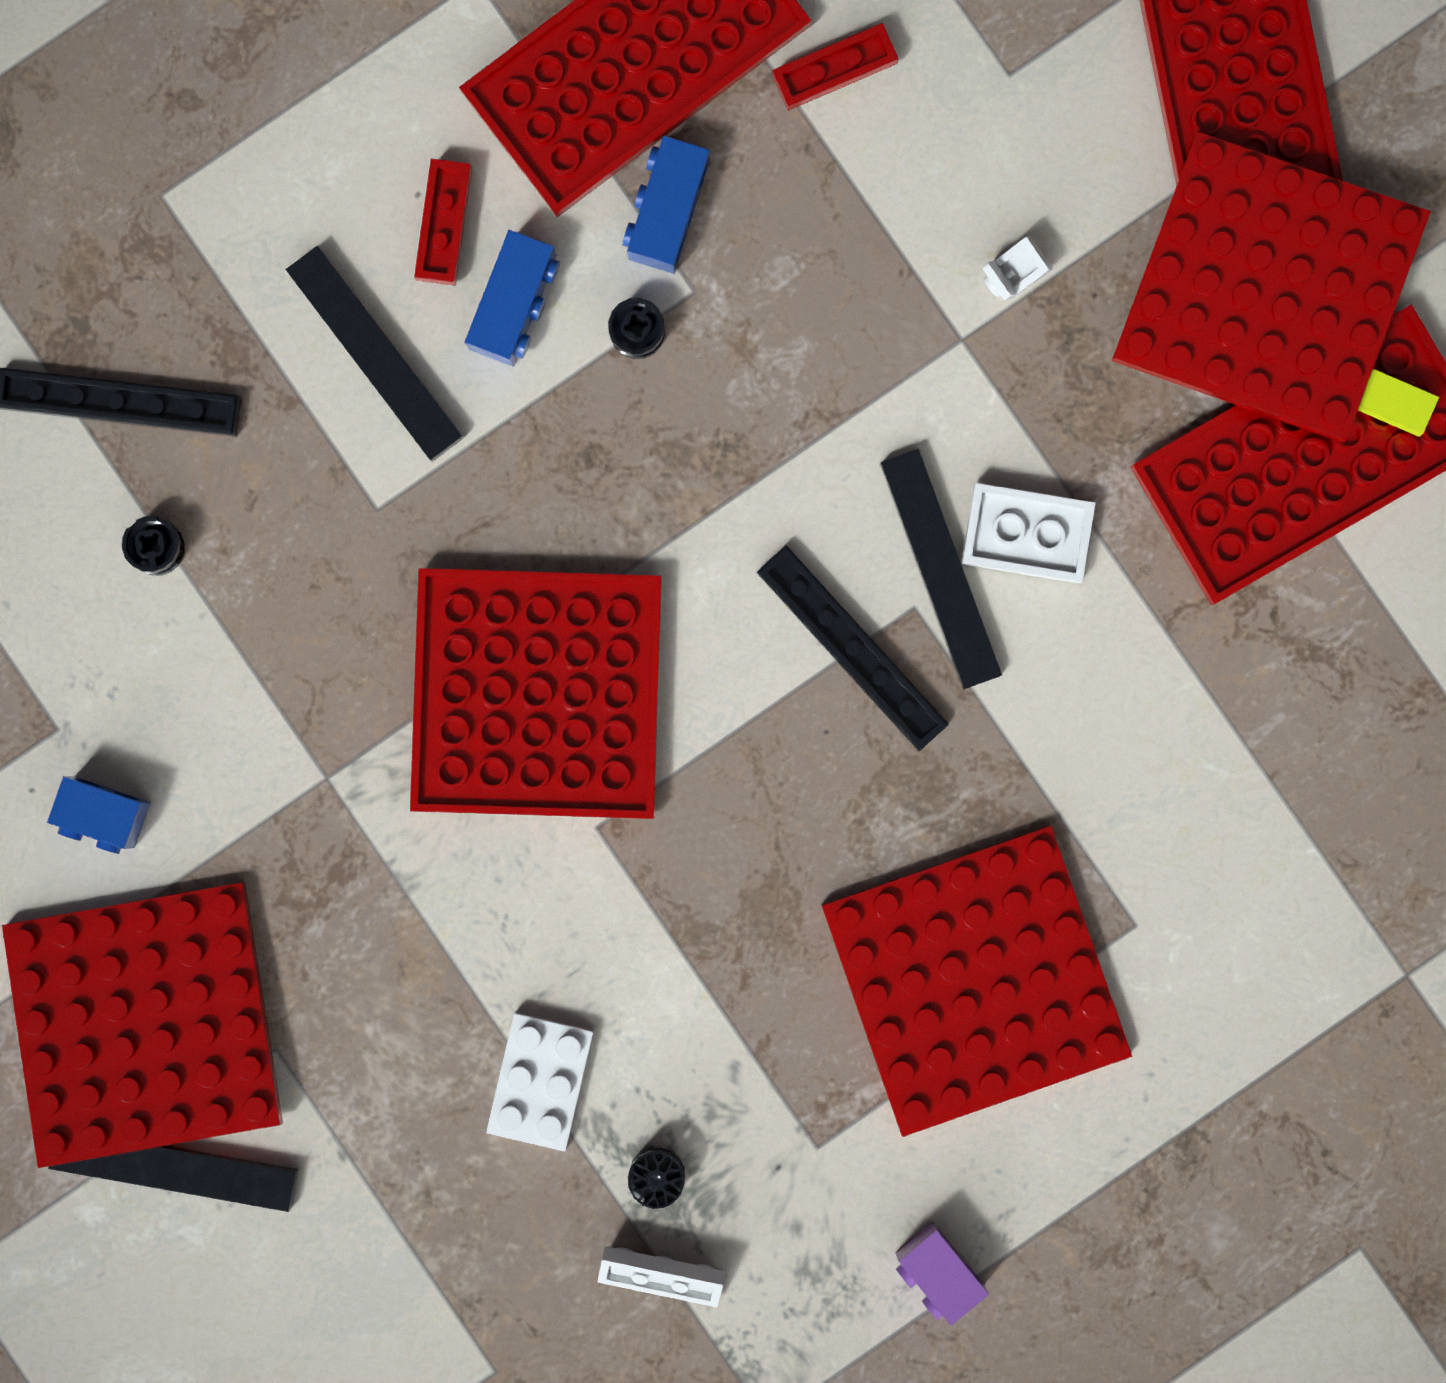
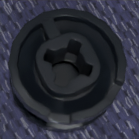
(636, 328)
(153, 546)
(656, 1177)

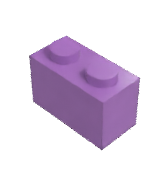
(941, 1274)

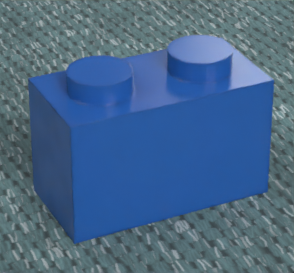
(98, 814)

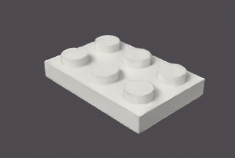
(1028, 533)
(540, 1081)

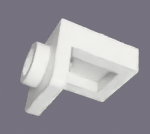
(1016, 269)

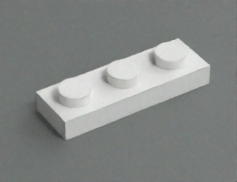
(661, 1276)

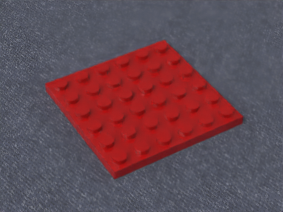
(1271, 286)
(536, 693)
(976, 981)
(142, 1025)

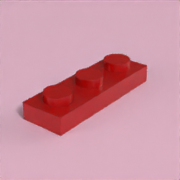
(835, 66)
(443, 222)

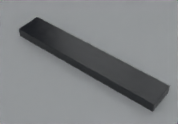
(374, 354)
(119, 402)
(940, 569)
(852, 648)
(195, 1174)

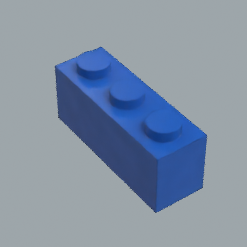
(666, 204)
(512, 298)

